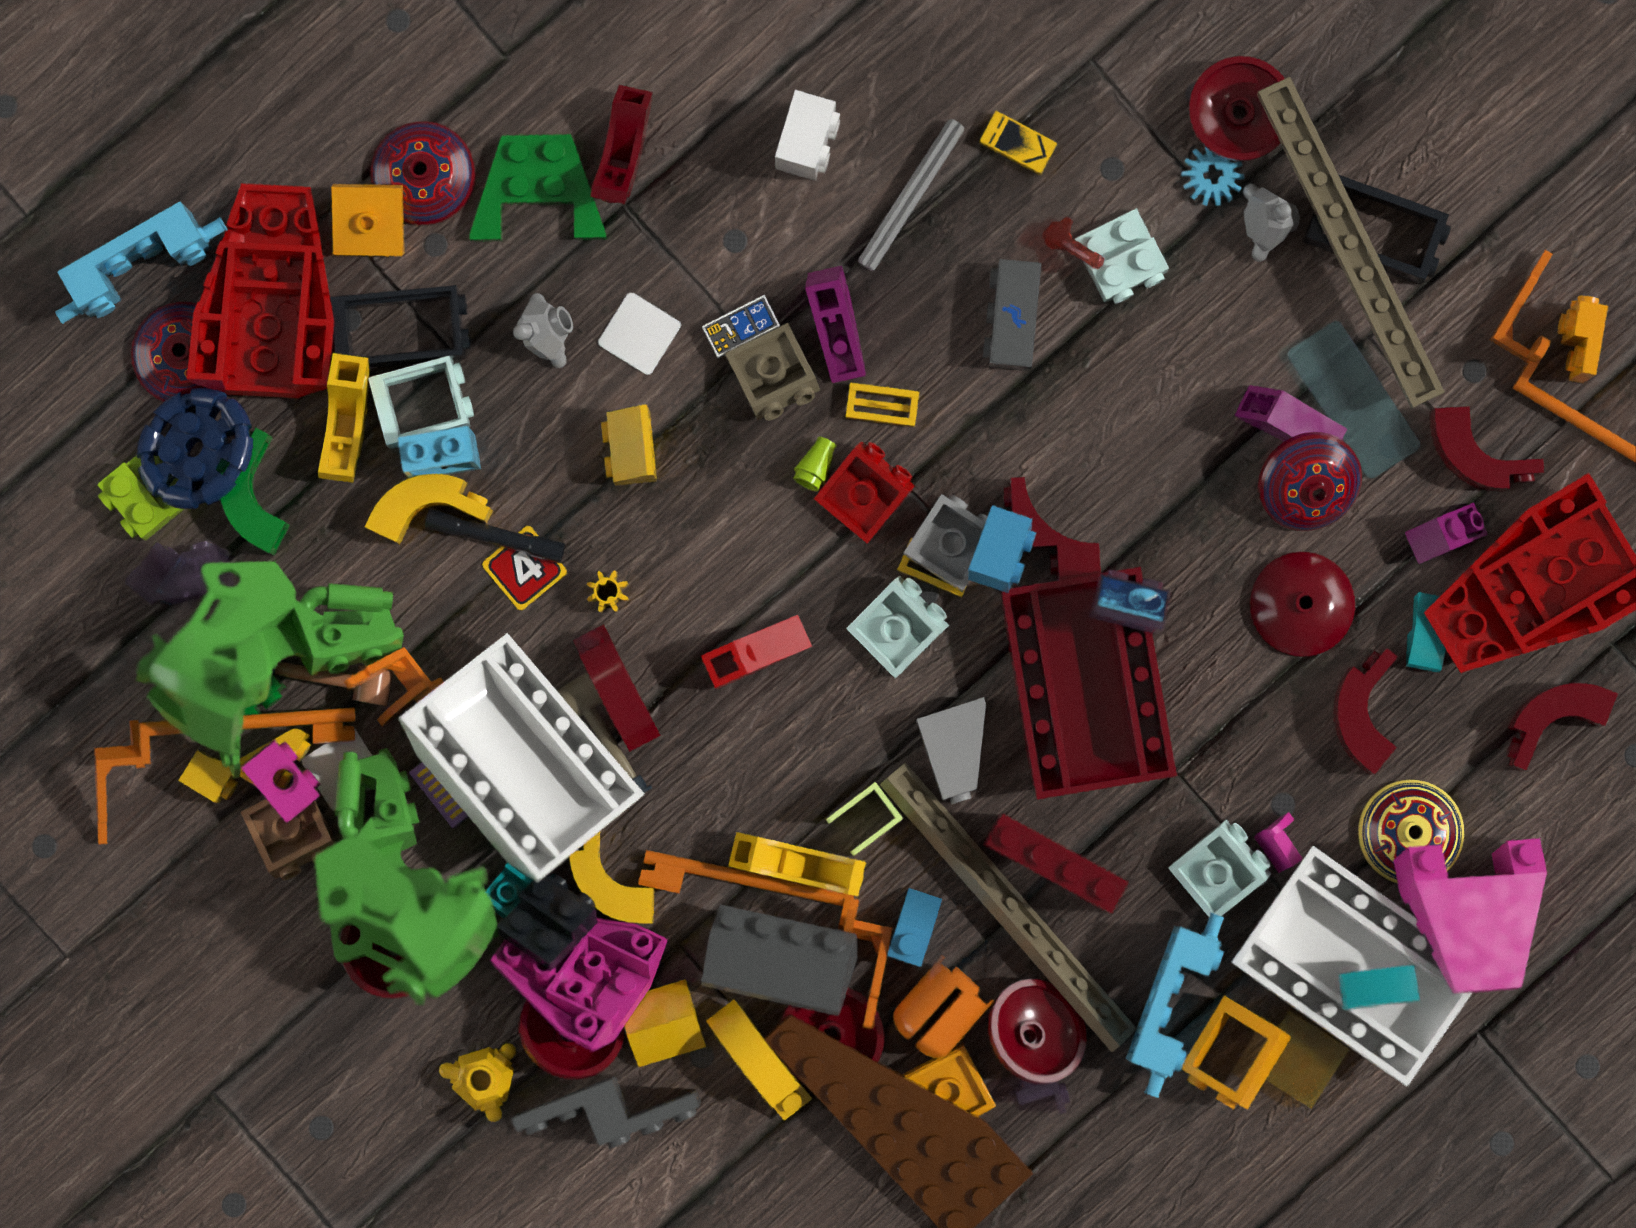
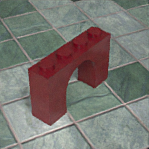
(1055, 863)

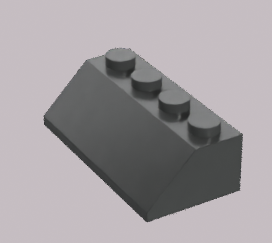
(779, 960)

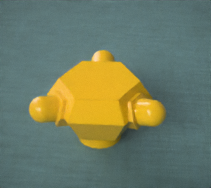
(483, 1078)

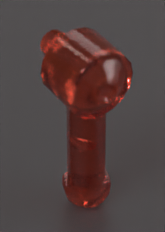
(1059, 237)

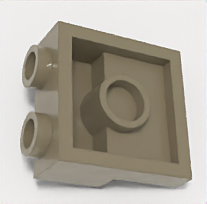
(773, 373)

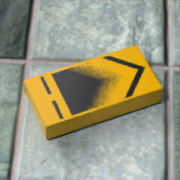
(1018, 143)

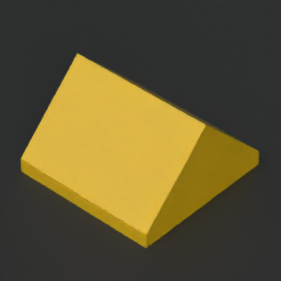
(664, 1025)

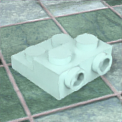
(1128, 256)
(898, 625)
(1221, 869)

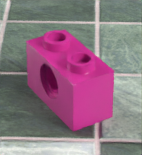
(288, 800)

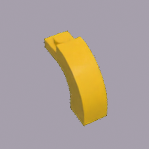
(346, 417)
(410, 497)
(610, 897)
(758, 1060)

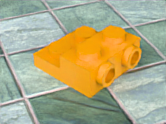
(1584, 330)

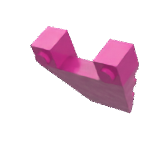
(1476, 923)

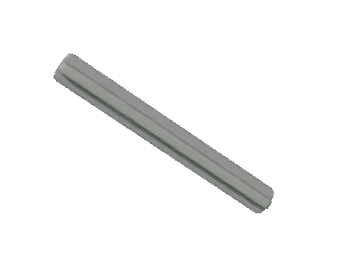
(911, 194)

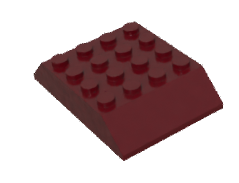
(1085, 691)

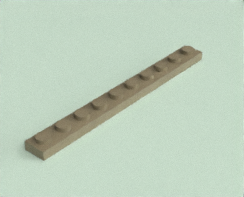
(1350, 242)
(1008, 907)

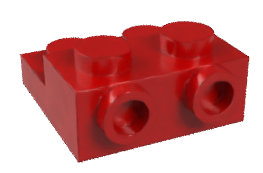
(865, 490)

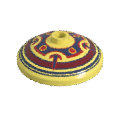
(1396, 808)

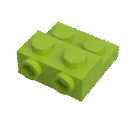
(140, 509)

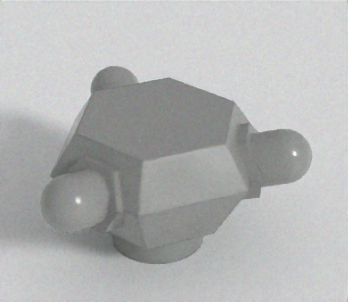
(1267, 220)
(544, 330)

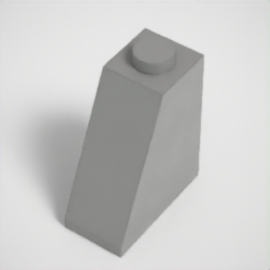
(954, 747)

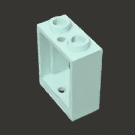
(384, 406)

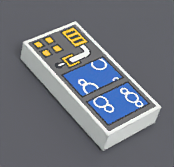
(740, 326)

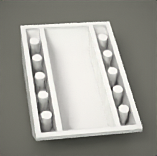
(518, 759)
(1337, 925)

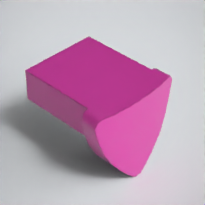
(1278, 845)

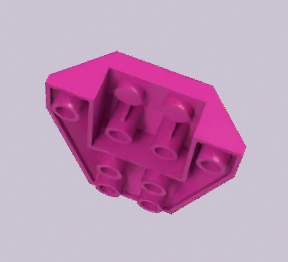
(594, 984)

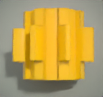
(611, 601)

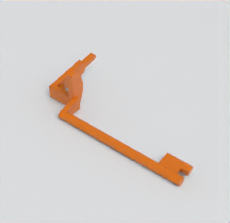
(1504, 338)
(407, 672)
(326, 728)
(669, 877)

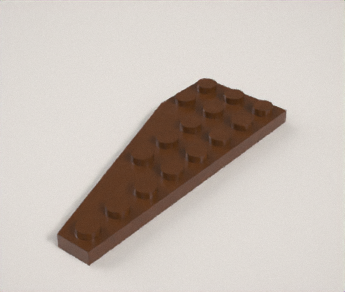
(926, 1143)

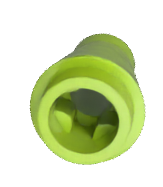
(815, 465)

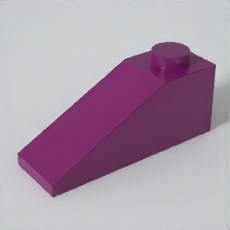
(835, 323)

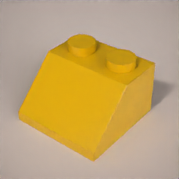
(630, 446)

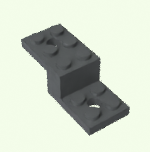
(608, 1112)

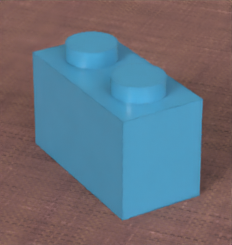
(1000, 550)

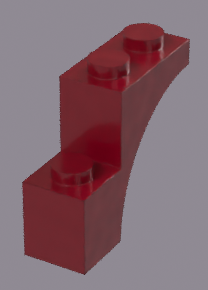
(1071, 556)

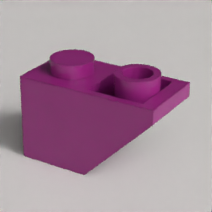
(1446, 533)

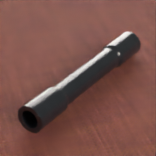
(532, 545)

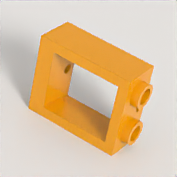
(1259, 1070)

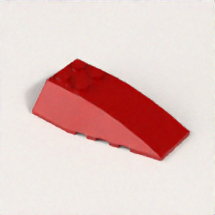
(266, 300)
(1541, 583)

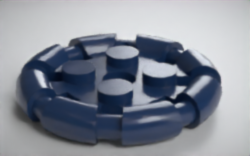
(177, 445)

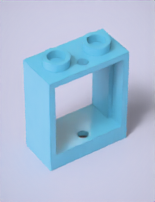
(432, 450)

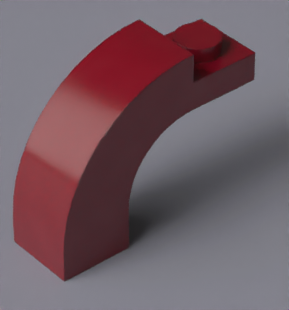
(623, 145)
(1464, 458)
(616, 688)
(1572, 700)
(1351, 716)

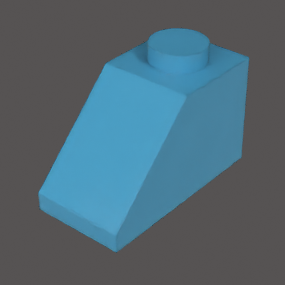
(914, 927)

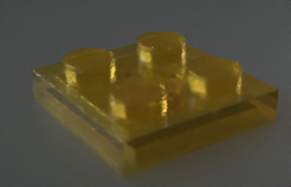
(1306, 1060)

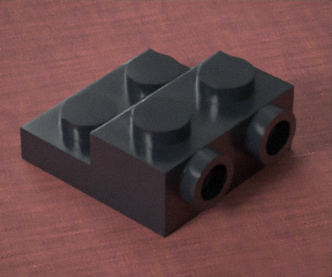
(548, 920)

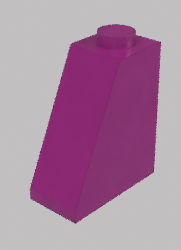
(1283, 414)

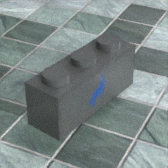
(1012, 314)

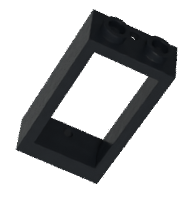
(1440, 232)
(458, 307)

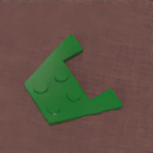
(532, 173)

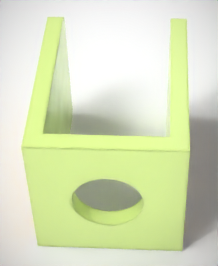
(885, 800)

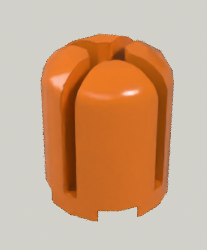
(954, 1020)

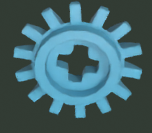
(1204, 186)

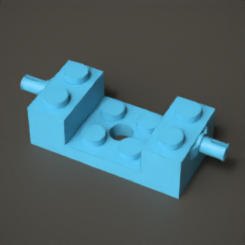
(88, 276)
(1148, 1046)

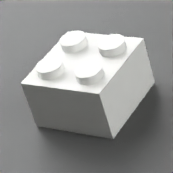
(806, 134)

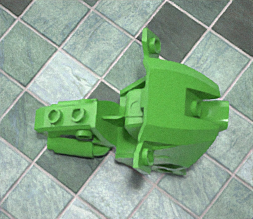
(250, 635)
(407, 911)

